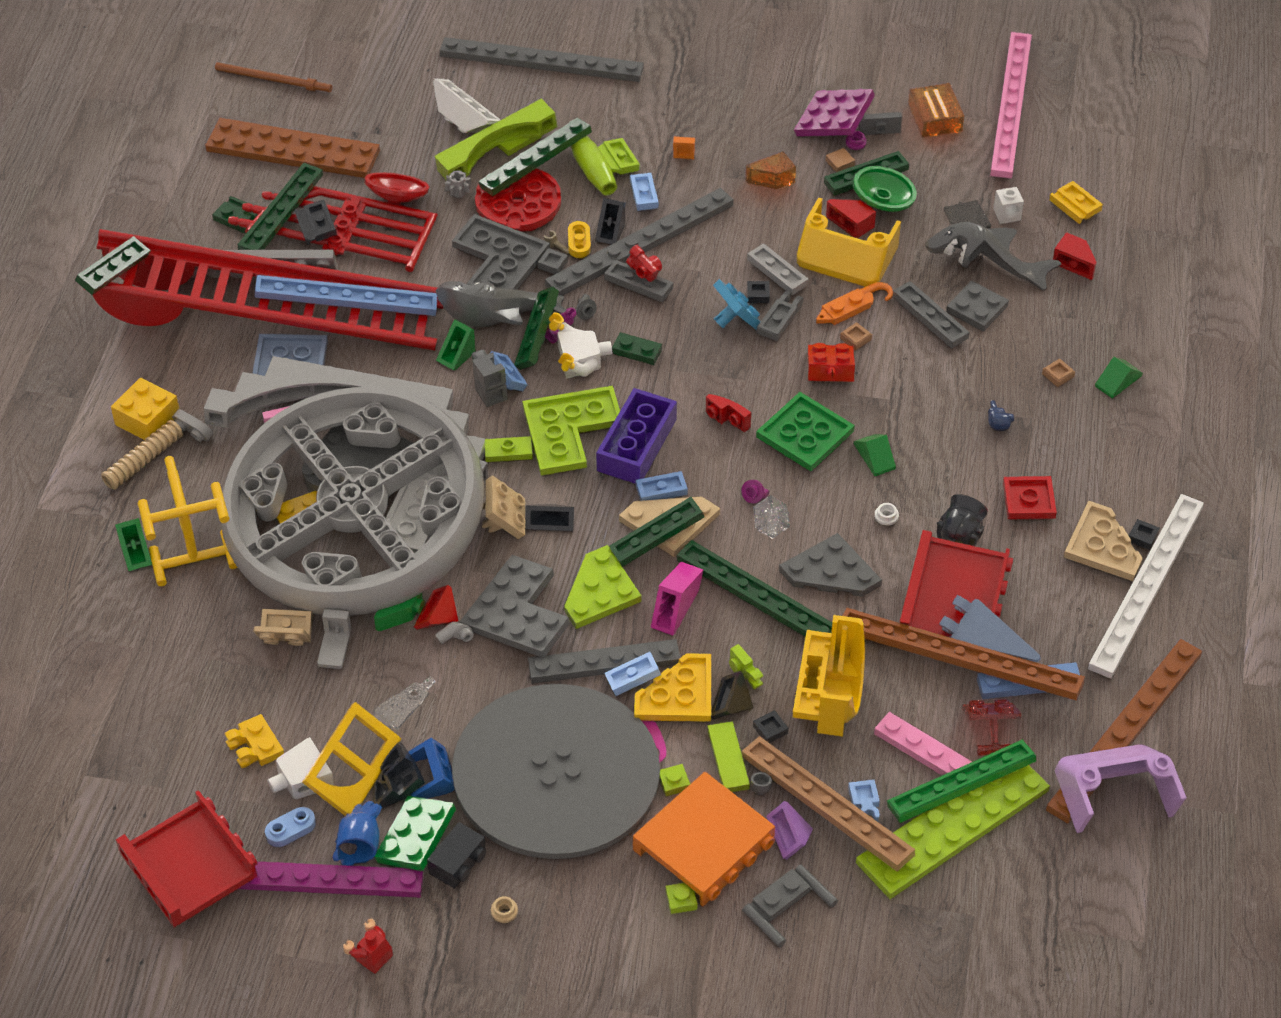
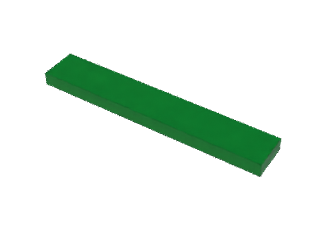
(961, 781)

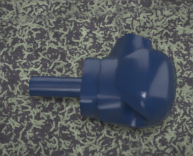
(998, 418)

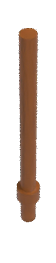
(310, 84)

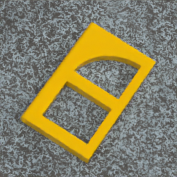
(347, 797)

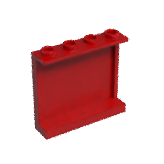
(949, 570)
(189, 860)

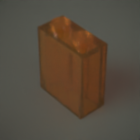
(936, 110)

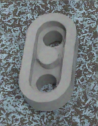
(197, 428)

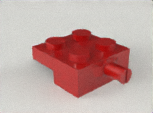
(831, 362)

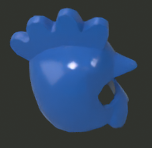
(359, 829)

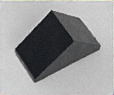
(611, 221)

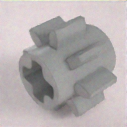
(457, 184)

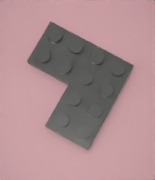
(507, 252)
(508, 613)

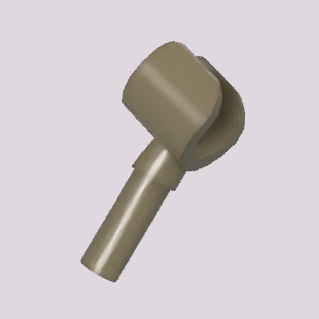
(554, 242)

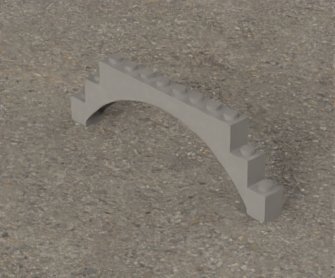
(297, 380)

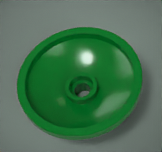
(884, 189)

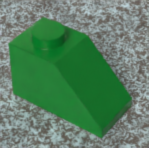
(398, 613)

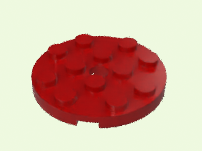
(539, 204)

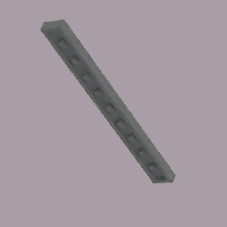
(542, 59)
(646, 238)

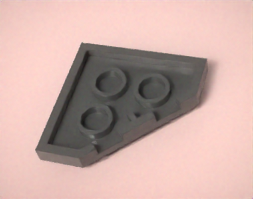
(831, 567)

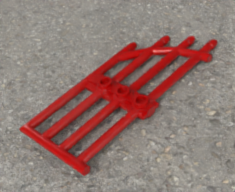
(347, 221)

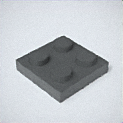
(977, 306)

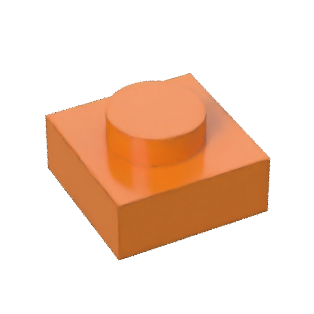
(684, 147)

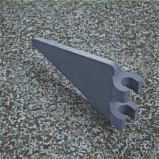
(986, 630)

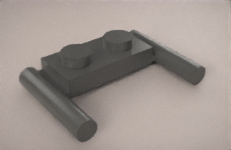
(781, 896)

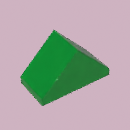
(457, 346)
(1117, 377)
(876, 453)
(133, 544)

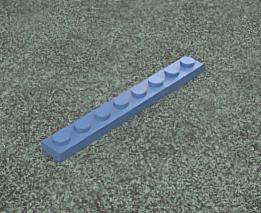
(346, 295)

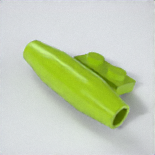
(603, 160)

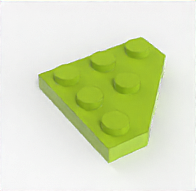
(600, 589)

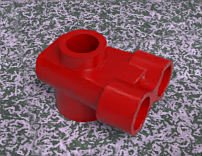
(645, 266)

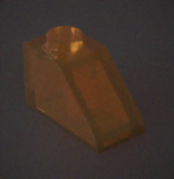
(772, 171)

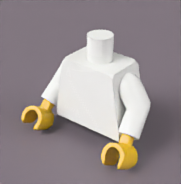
(578, 348)

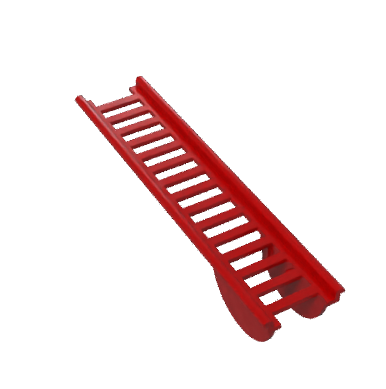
(174, 263)

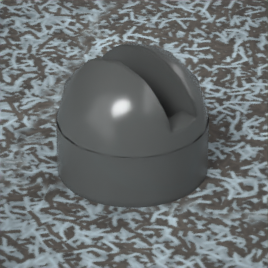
(760, 783)

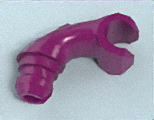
(568, 317)

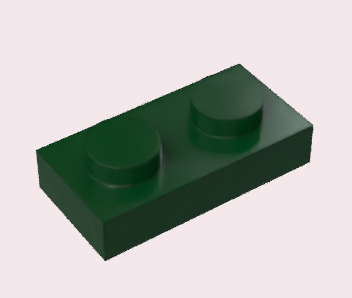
(636, 348)

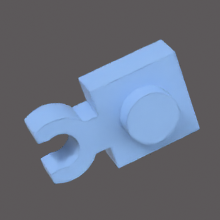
(865, 797)

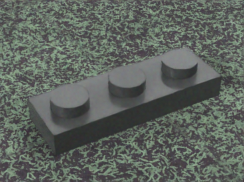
(625, 276)

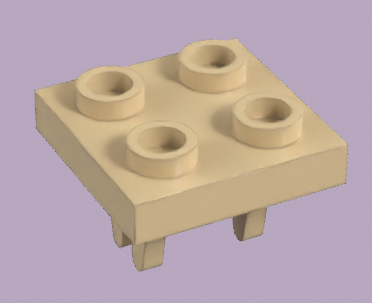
(504, 508)

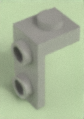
(335, 639)

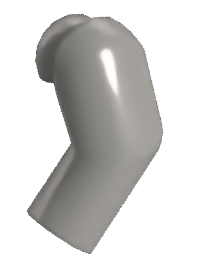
(455, 630)

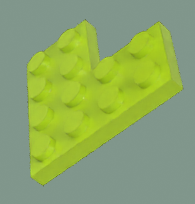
(558, 420)

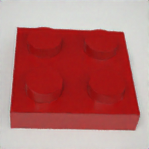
(1029, 497)

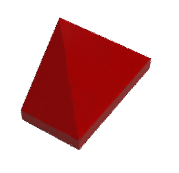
(438, 610)

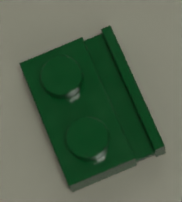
(232, 207)

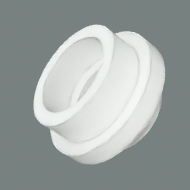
(886, 514)

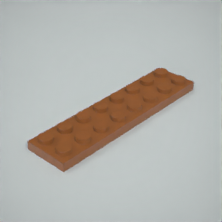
(292, 147)

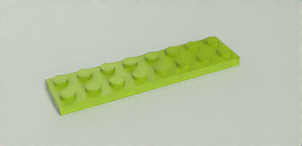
(953, 827)

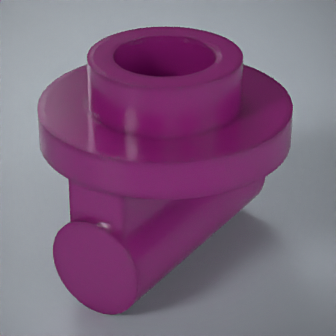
(753, 491)

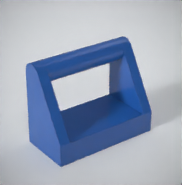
(440, 768)

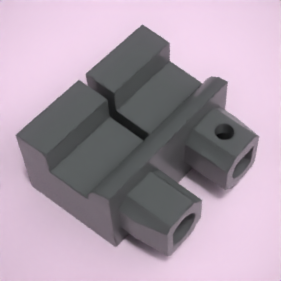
(489, 378)

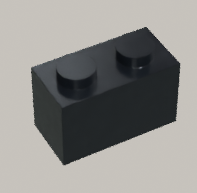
(457, 855)

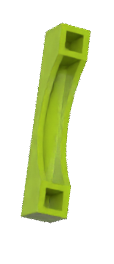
(530, 121)

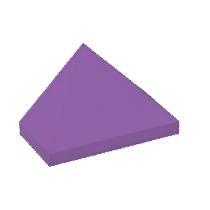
(790, 829)

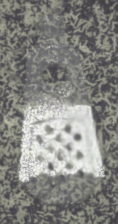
(400, 707)

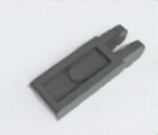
(779, 316)

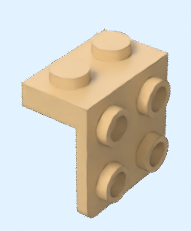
(285, 626)

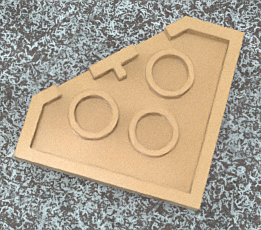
(644, 511)
(1103, 543)

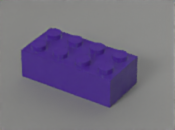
(636, 436)

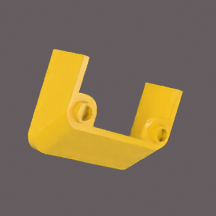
(844, 255)

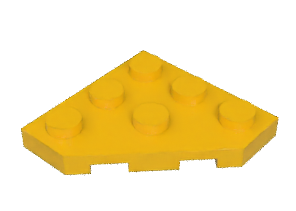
(678, 692)

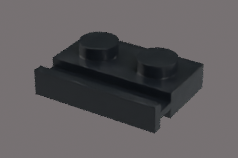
(315, 222)

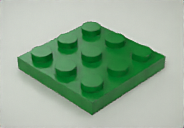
(805, 431)

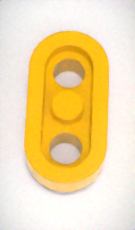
(579, 239)

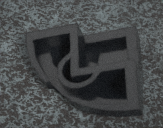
(398, 777)

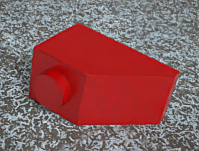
(851, 216)
(1075, 256)

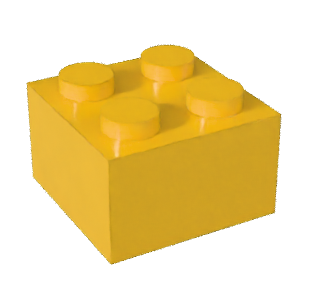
(144, 408)

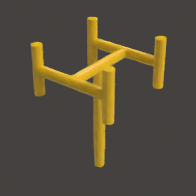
(183, 512)

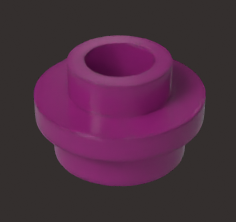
(856, 141)

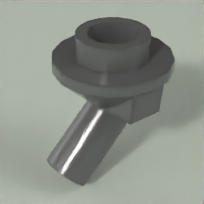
(586, 307)

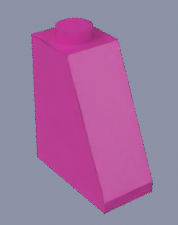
(675, 597)

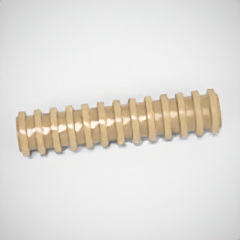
(142, 454)

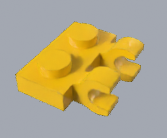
(260, 739)

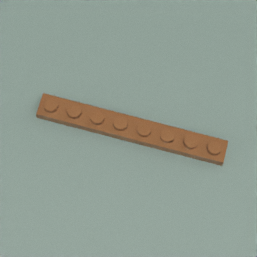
(829, 804)

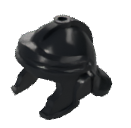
(962, 520)

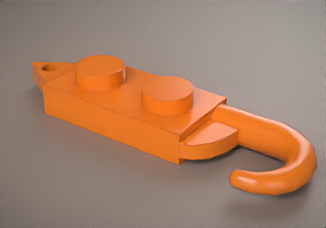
(852, 303)

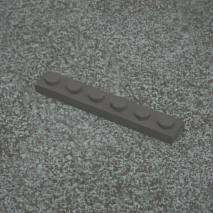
(599, 661)

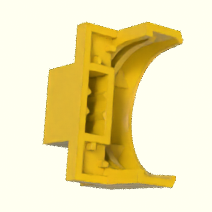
(832, 687)

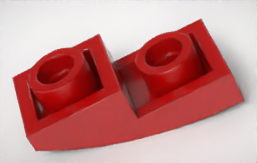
(725, 409)

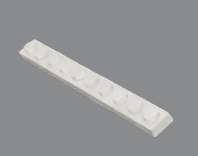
(1145, 586)

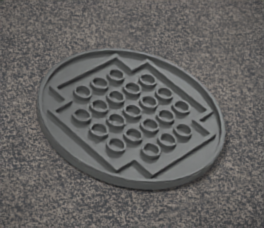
(555, 771)

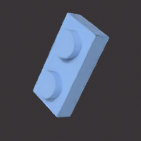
(644, 191)
(632, 673)

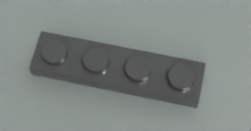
(931, 314)

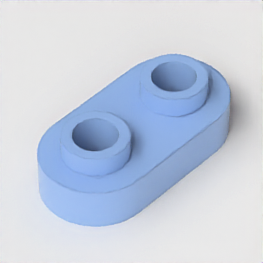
(291, 827)

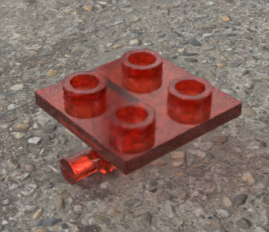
(998, 710)

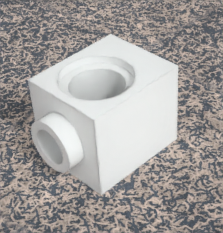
(1008, 205)

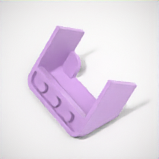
(1084, 773)

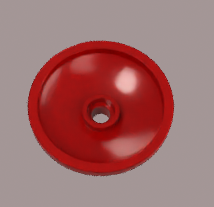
(396, 187)

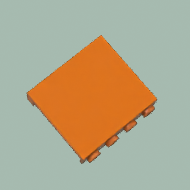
(705, 837)

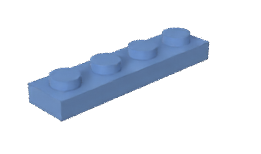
(996, 687)

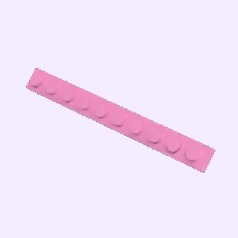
(1011, 105)

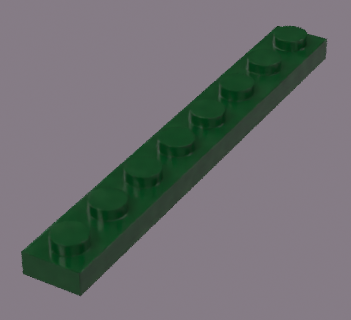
(753, 590)

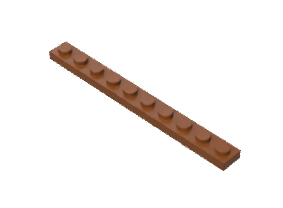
(970, 656)
(1139, 710)

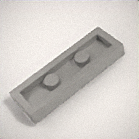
(777, 269)

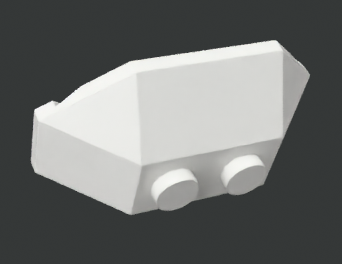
(461, 108)

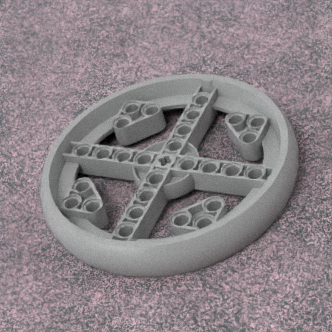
(352, 501)

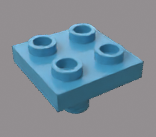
(737, 305)

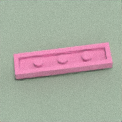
(919, 745)

